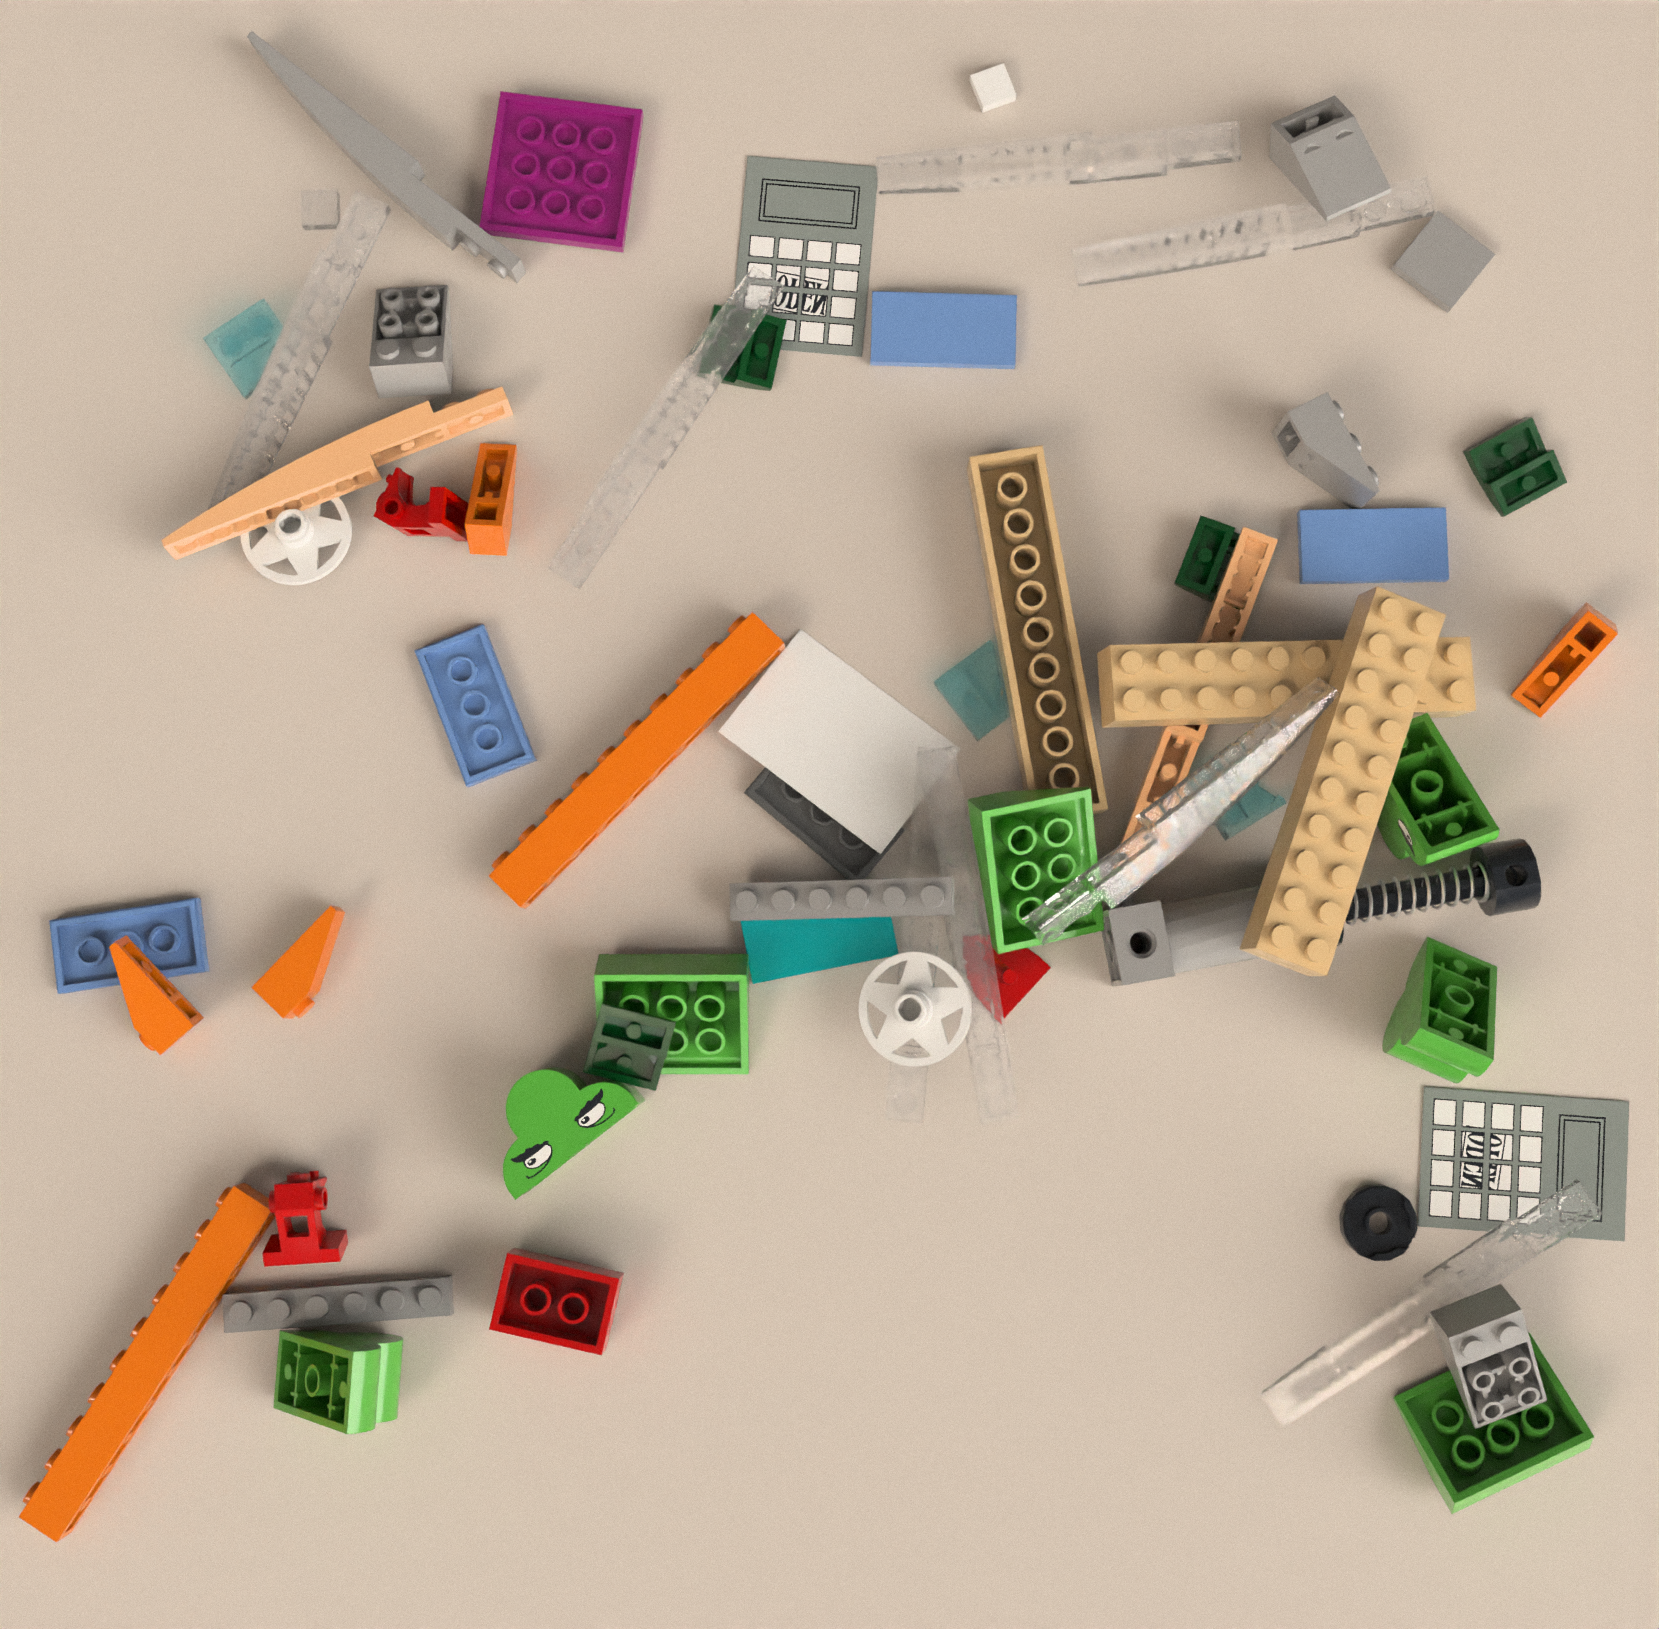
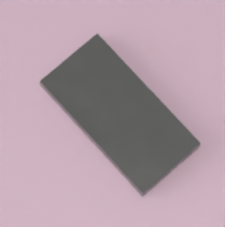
(815, 827)

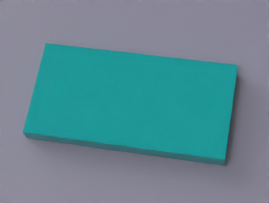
(812, 945)

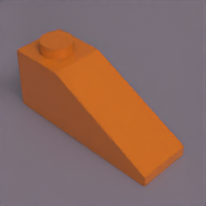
(491, 500)
(1565, 659)
(300, 971)
(152, 1000)

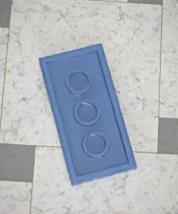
(943, 330)
(1372, 545)
(475, 705)
(165, 932)

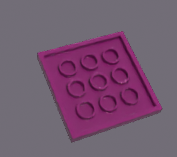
(561, 171)

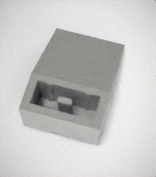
(1327, 158)
(412, 342)
(1325, 452)
(1489, 1355)

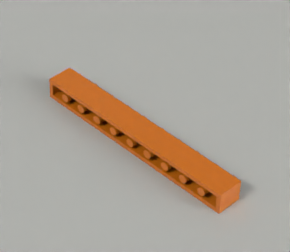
(637, 761)
(148, 1363)

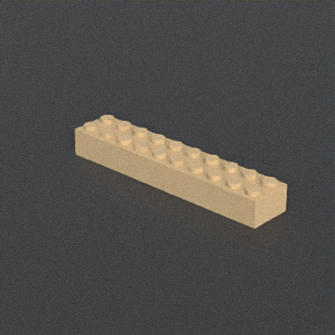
(1034, 622)
(1250, 680)
(1343, 783)

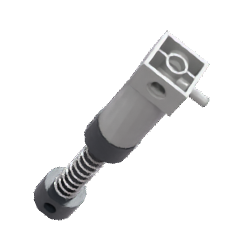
(1211, 927)

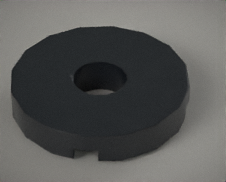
(1356, 1216)

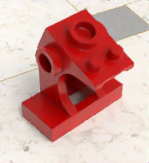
(440, 517)
(302, 1196)

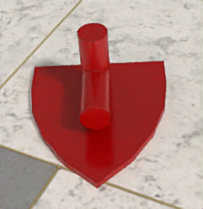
(1017, 975)

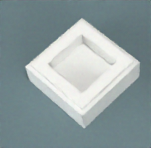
(993, 87)

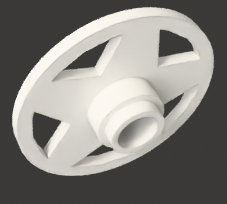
(298, 537)
(915, 1009)

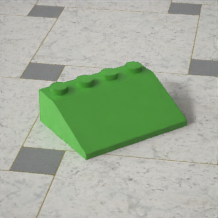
(1029, 851)
(697, 991)
(1482, 1461)

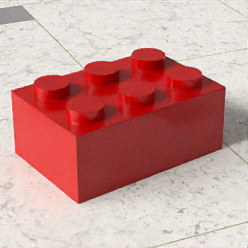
(556, 1301)

